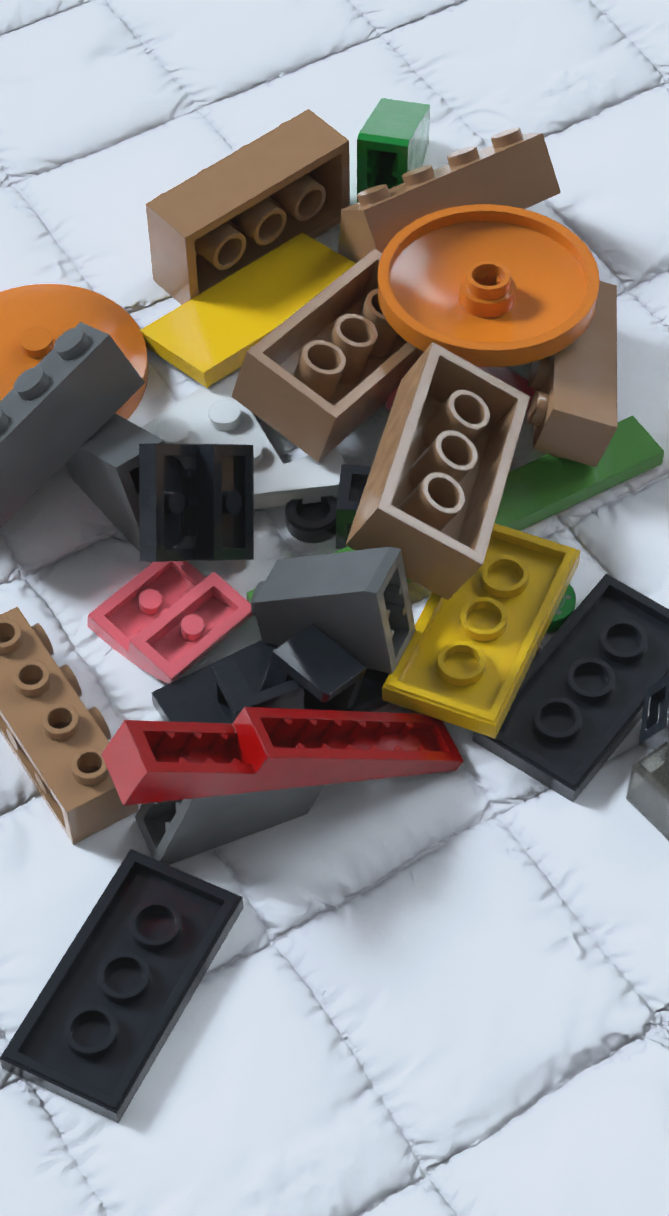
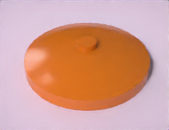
(488, 284)
(40, 313)

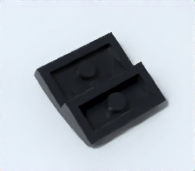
(196, 502)

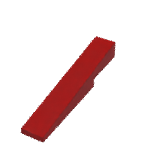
(273, 752)

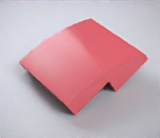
(169, 618)

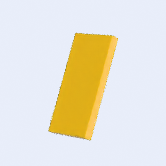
(218, 327)
(482, 640)

